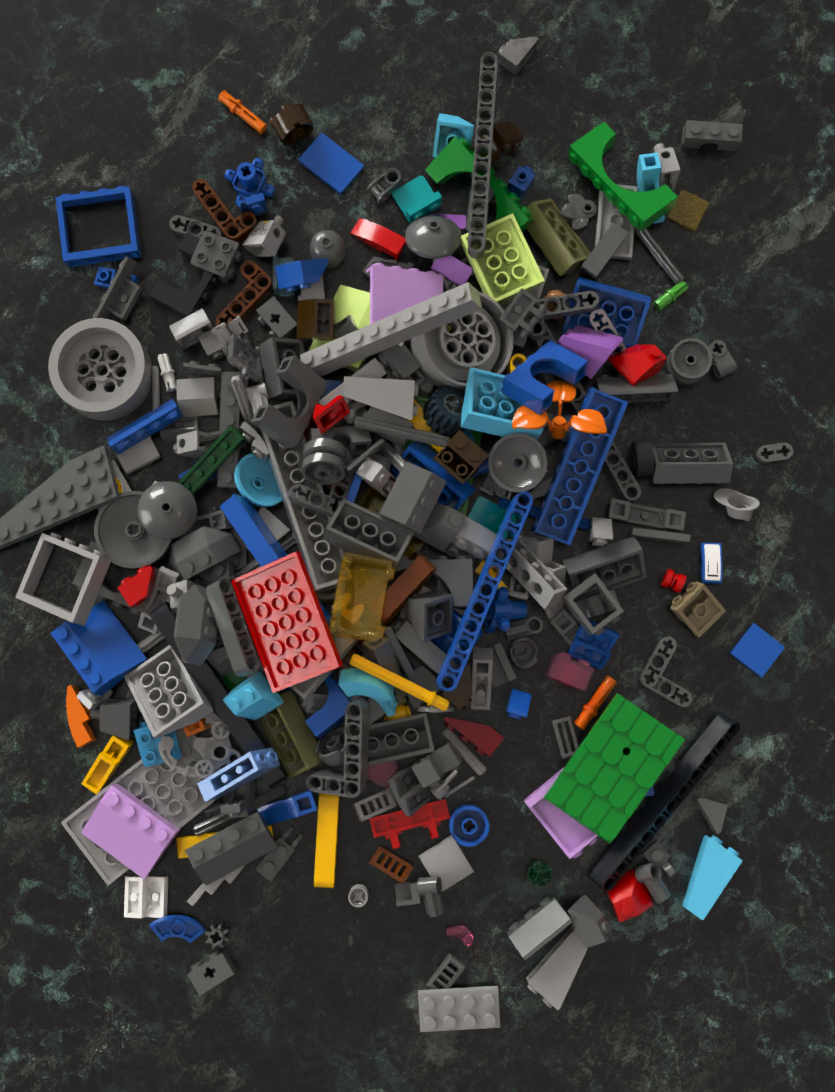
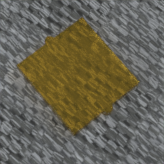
(688, 210)

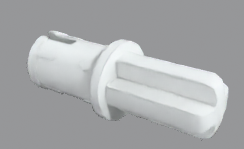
(167, 372)

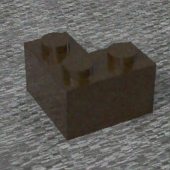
(505, 139)

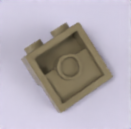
(697, 608)

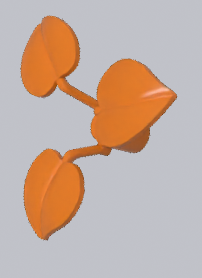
(587, 420)

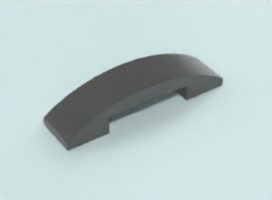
(646, 516)

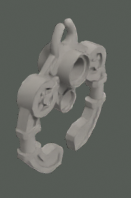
(205, 747)

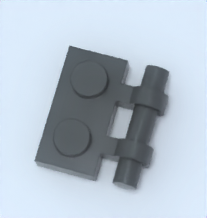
(518, 310)

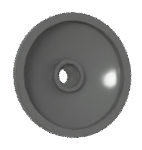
(433, 237)
(503, 465)
(168, 523)

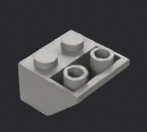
(472, 541)

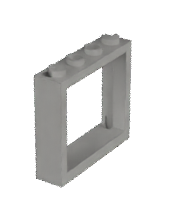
(88, 591)

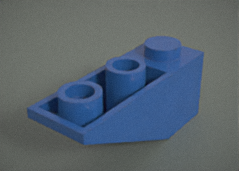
(289, 807)

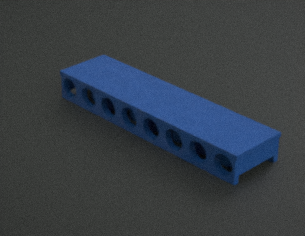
(578, 470)
(255, 533)

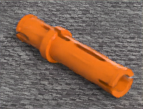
(236, 107)
(593, 705)

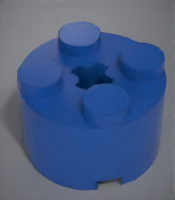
(460, 833)

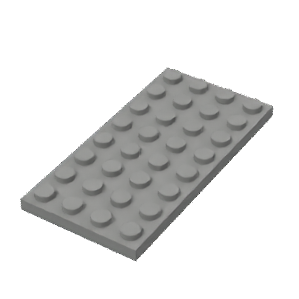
(164, 791)

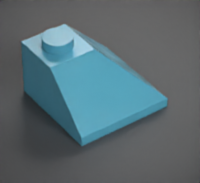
(449, 127)

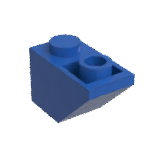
(518, 704)

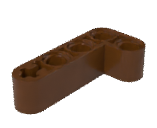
(220, 211)
(252, 288)
(405, 587)

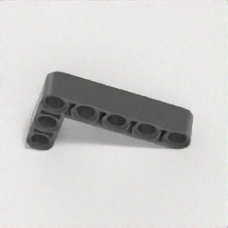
(232, 626)
(351, 756)

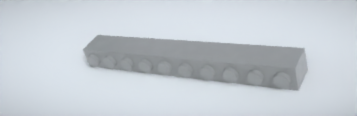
(393, 329)

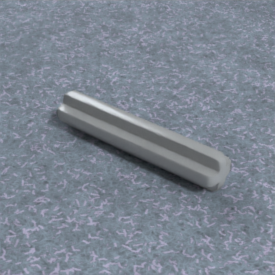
(464, 752)

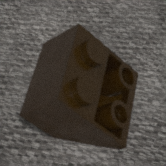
(316, 319)
(461, 457)

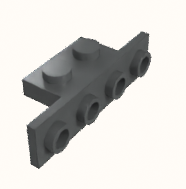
(120, 294)

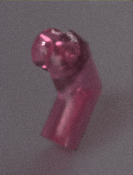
(462, 932)

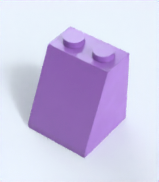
(591, 345)

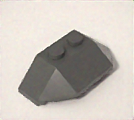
(201, 551)
(195, 626)

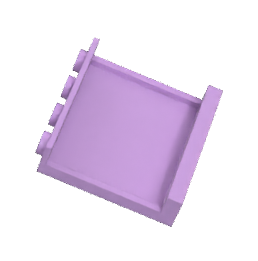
(398, 289)
(564, 830)

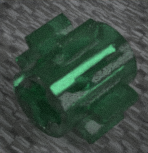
(539, 873)

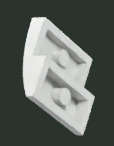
(146, 896)

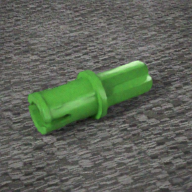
(670, 296)

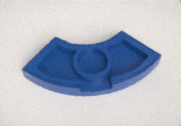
(177, 926)

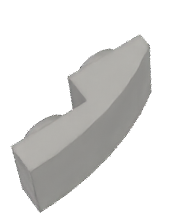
(258, 446)

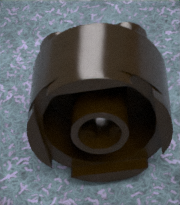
(292, 124)

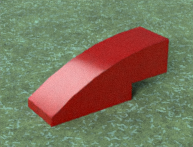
(379, 238)

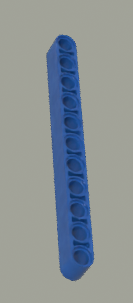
(477, 596)

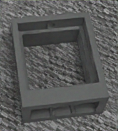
(599, 628)

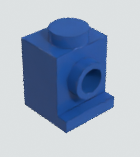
(518, 185)

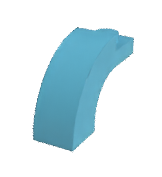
(357, 682)

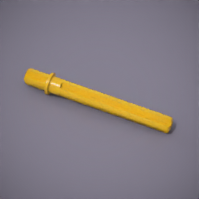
(399, 682)

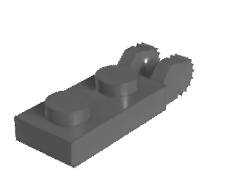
(276, 858)

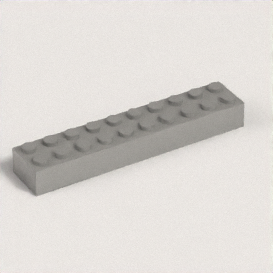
(308, 526)

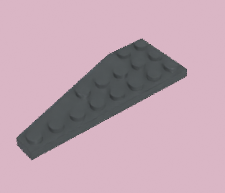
(69, 493)

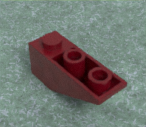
(479, 734)

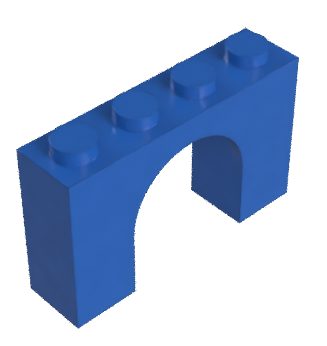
(549, 358)
(332, 712)

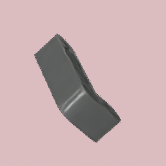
(562, 309)

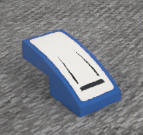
(711, 563)

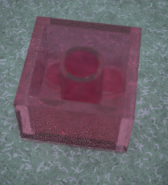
(570, 672)

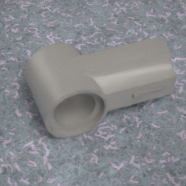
(257, 396)

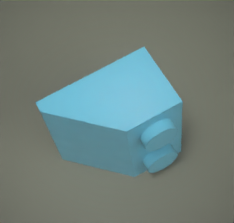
(253, 698)

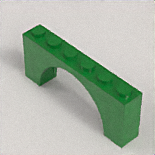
(458, 159)
(639, 207)

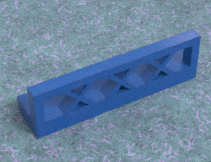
(144, 427)

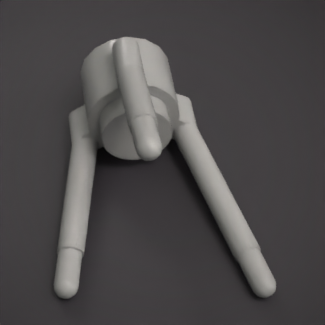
(441, 789)

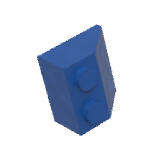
(300, 273)

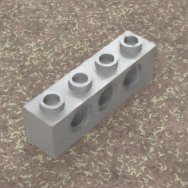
(534, 575)

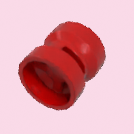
(673, 580)

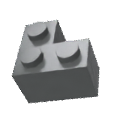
(433, 765)

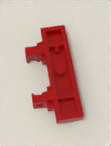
(394, 823)

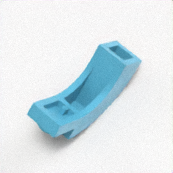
(648, 174)

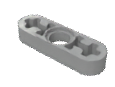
(596, 324)

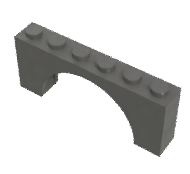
(453, 573)

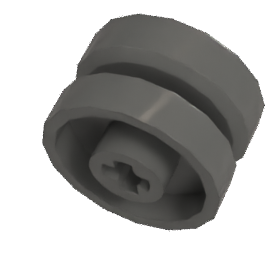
(699, 360)
(324, 461)

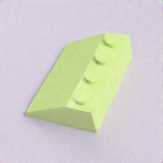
(506, 261)
(353, 303)

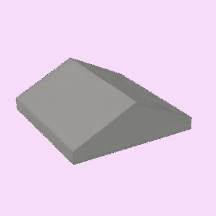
(197, 396)

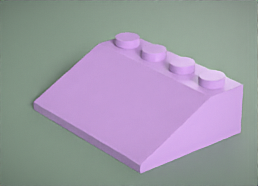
(130, 830)

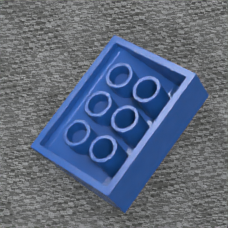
(624, 308)
(100, 649)

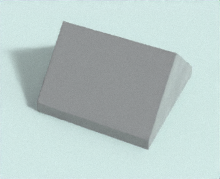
(190, 327)

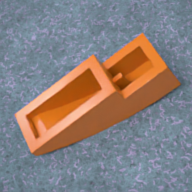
(78, 718)

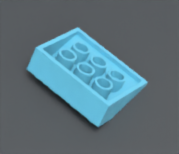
(488, 408)

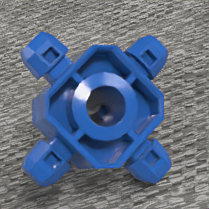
(249, 180)
(503, 610)

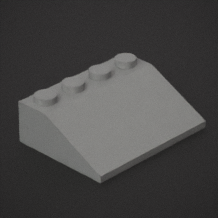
(167, 693)

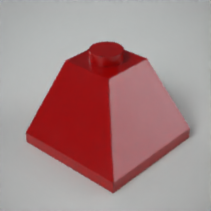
(638, 362)
(629, 897)

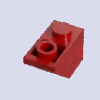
(139, 587)

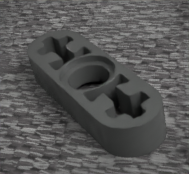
(190, 223)

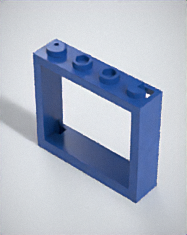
(103, 254)

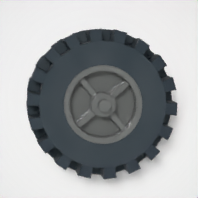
(444, 411)

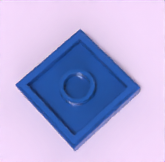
(757, 650)

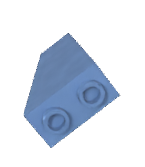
(238, 773)

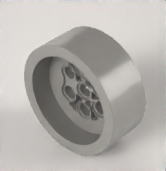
(75, 352)
(449, 368)

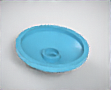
(258, 471)

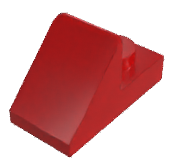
(330, 414)

